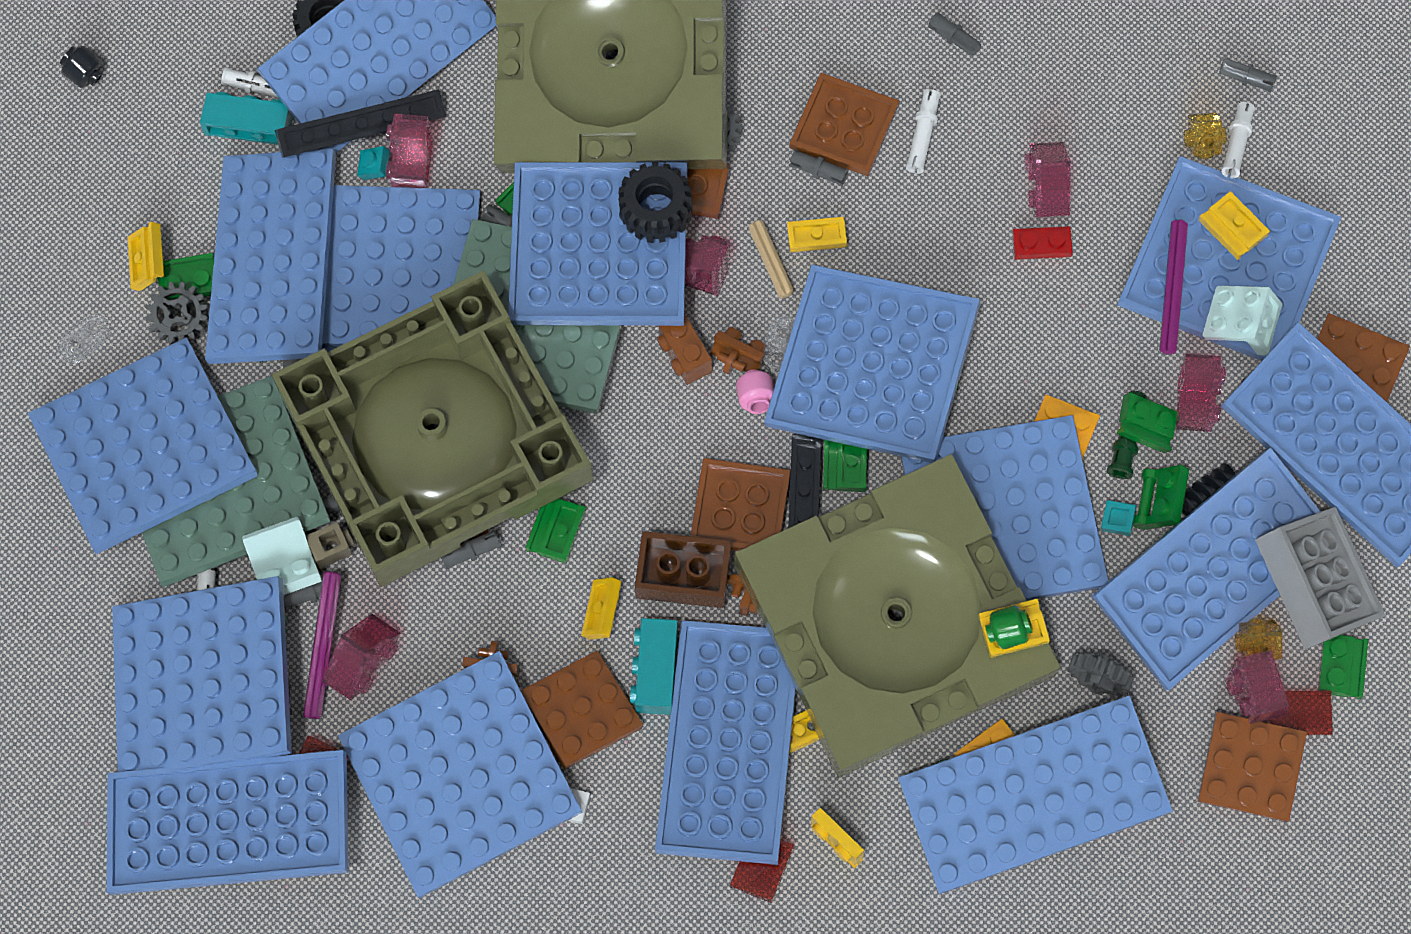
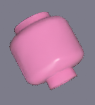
(755, 391)

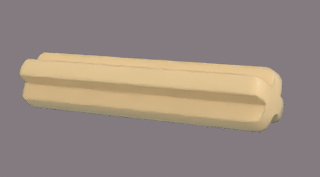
(771, 259)

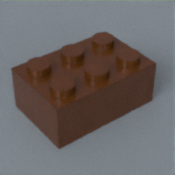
(683, 569)

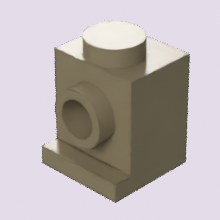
(323, 538)

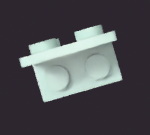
(1244, 315)
(283, 553)

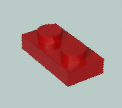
(1042, 243)

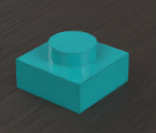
(373, 163)
(1118, 518)

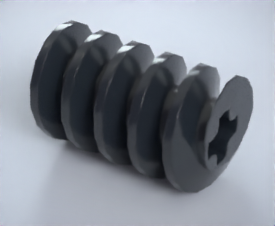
(1204, 489)

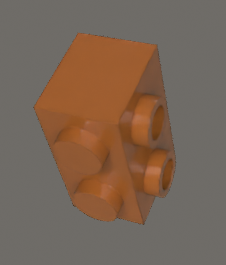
(685, 350)

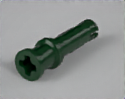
(1124, 453)

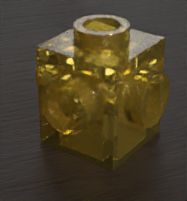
(1205, 135)
(1259, 636)

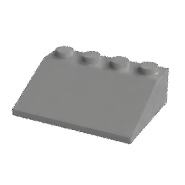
(1320, 577)

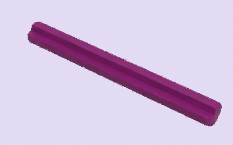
(1173, 287)
(322, 645)

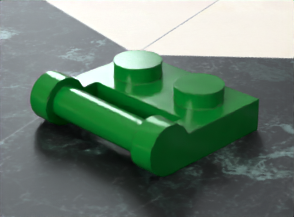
(1168, 497)

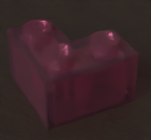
(411, 149)
(1050, 171)
(707, 264)
(1198, 385)
(359, 655)
(1257, 687)

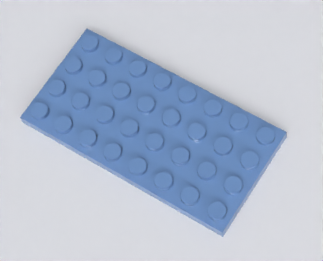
(371, 54)
(271, 257)
(1333, 437)
(1205, 572)
(726, 746)
(1035, 795)
(227, 823)

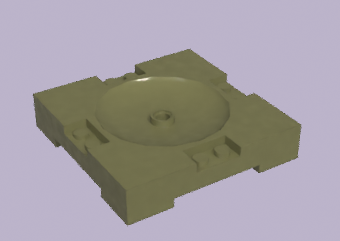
(646, 105)
(419, 489)
(827, 600)

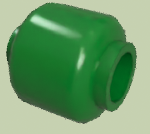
(1009, 627)

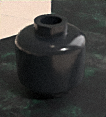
(81, 66)

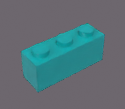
(243, 117)
(654, 666)

